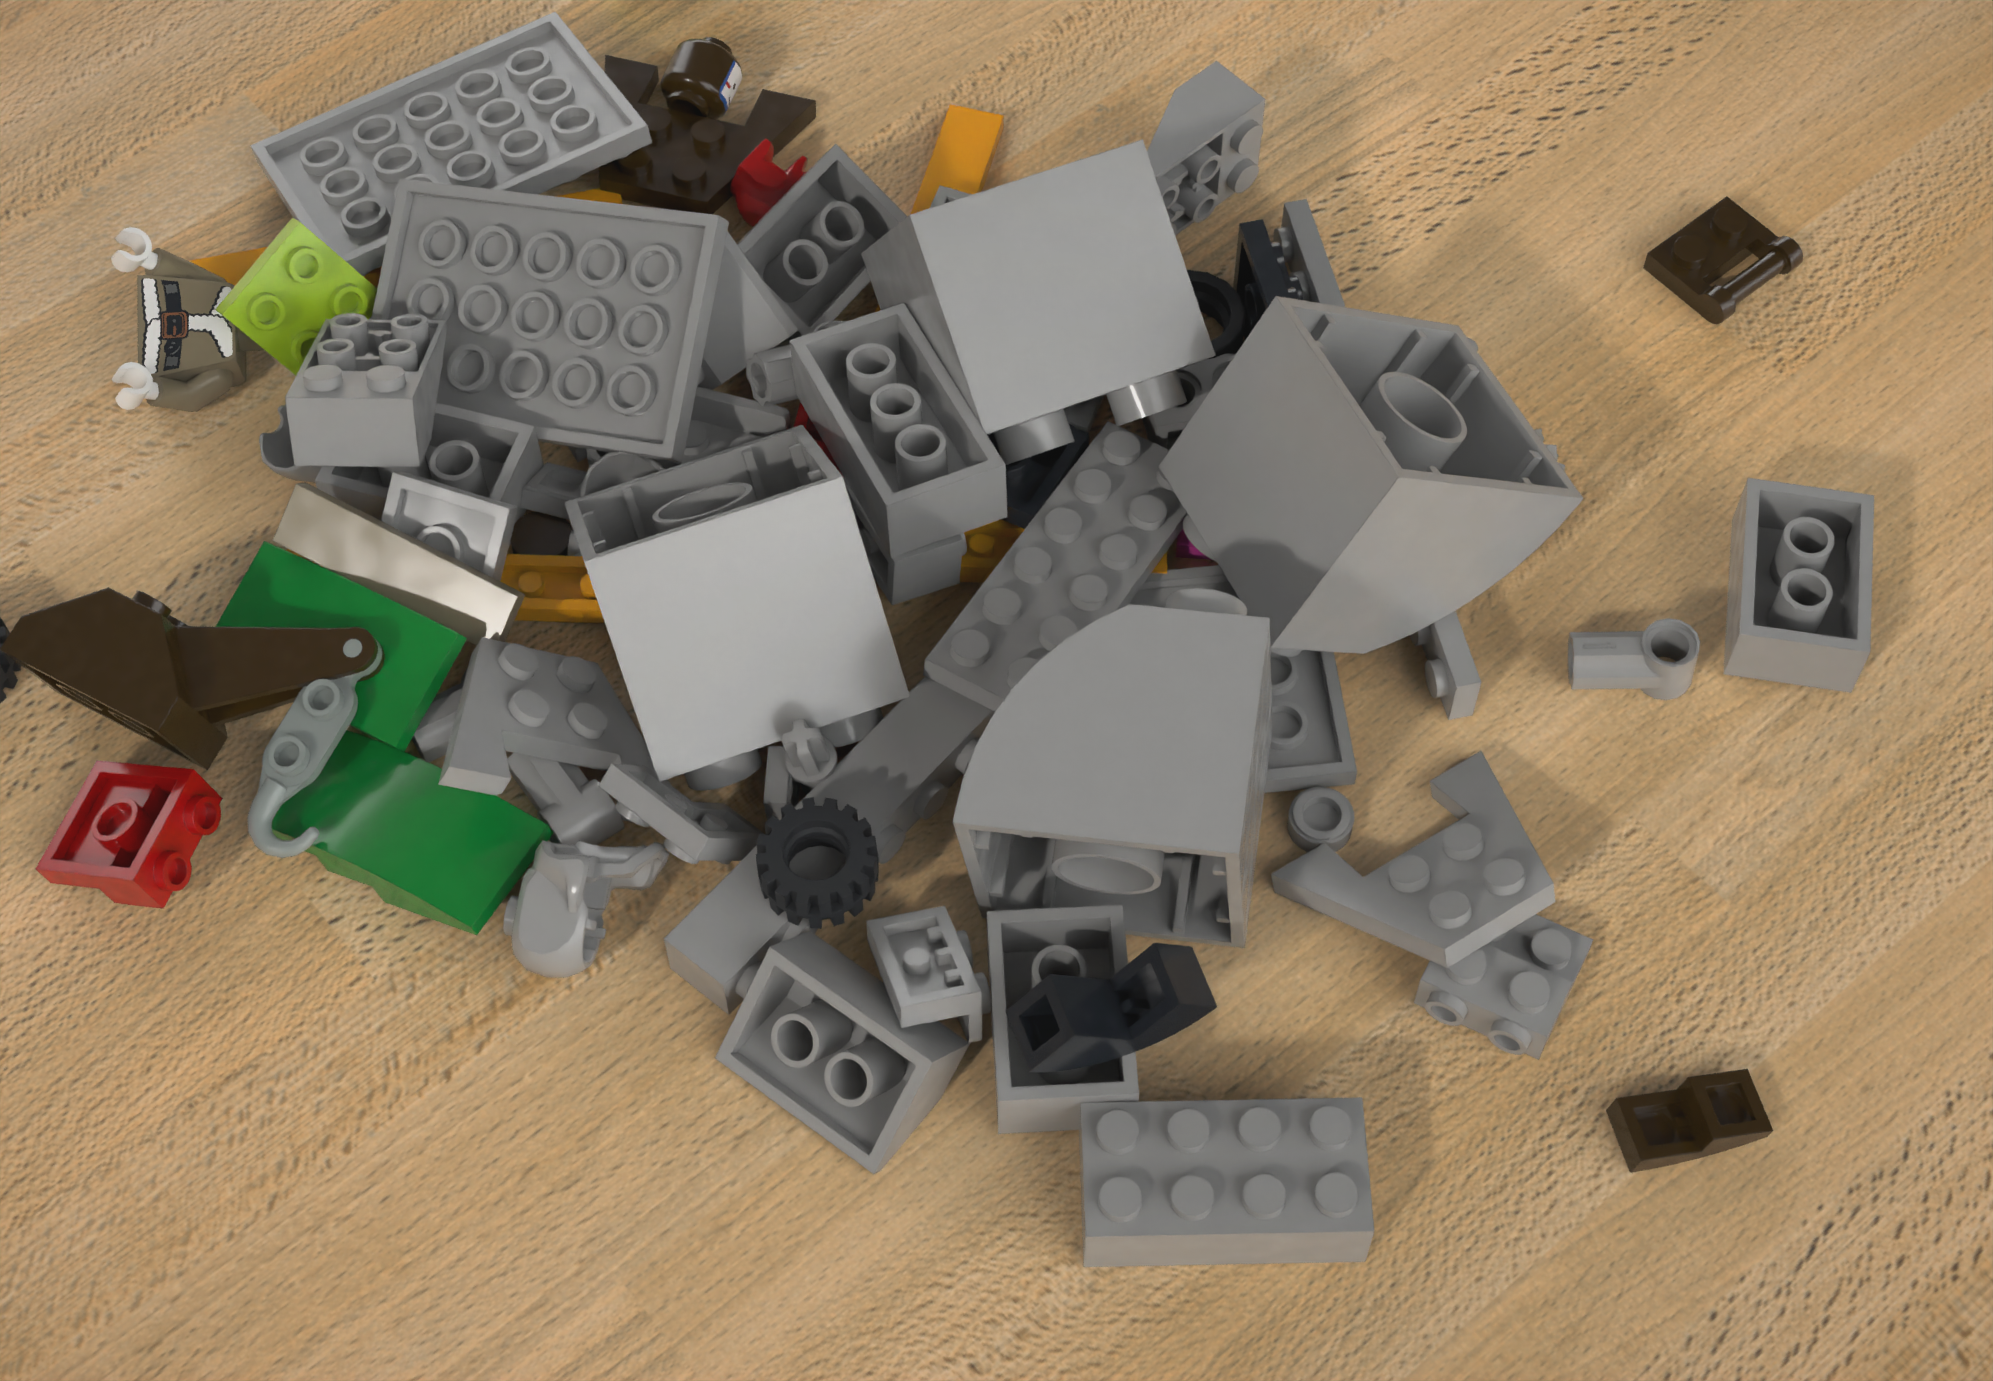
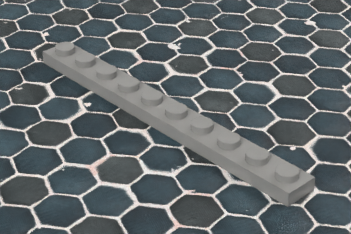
(1449, 663)

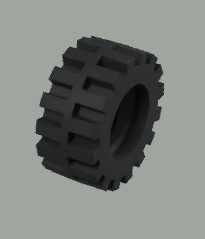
(811, 828)

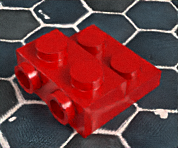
(132, 832)

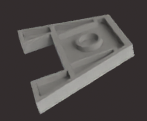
(535, 708)
(1443, 892)

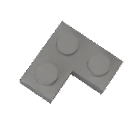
(691, 828)

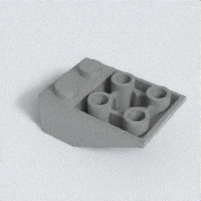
(1206, 144)
(367, 392)

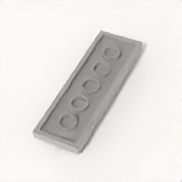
(1066, 569)

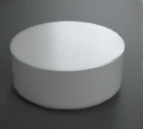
(1320, 817)

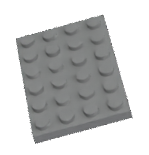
(494, 117)
(559, 309)

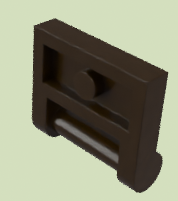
(1710, 249)

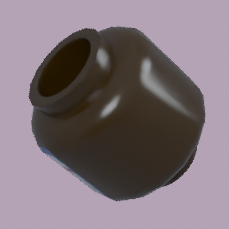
(701, 78)

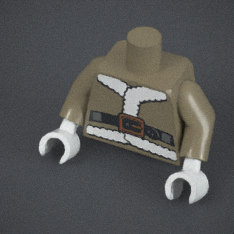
(183, 343)

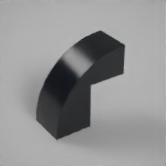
(1095, 1020)

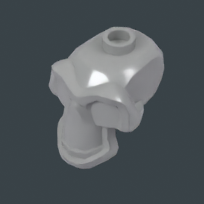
(562, 902)

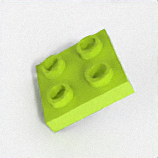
(293, 292)

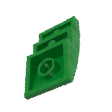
(419, 652)
(410, 839)

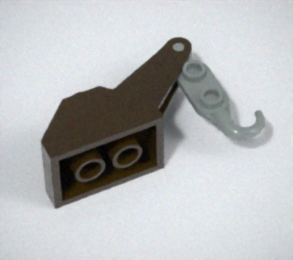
(188, 681)

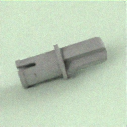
(808, 755)

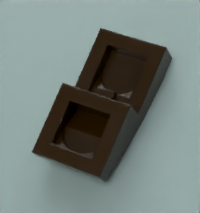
(1689, 1123)

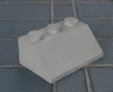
(833, 1053)

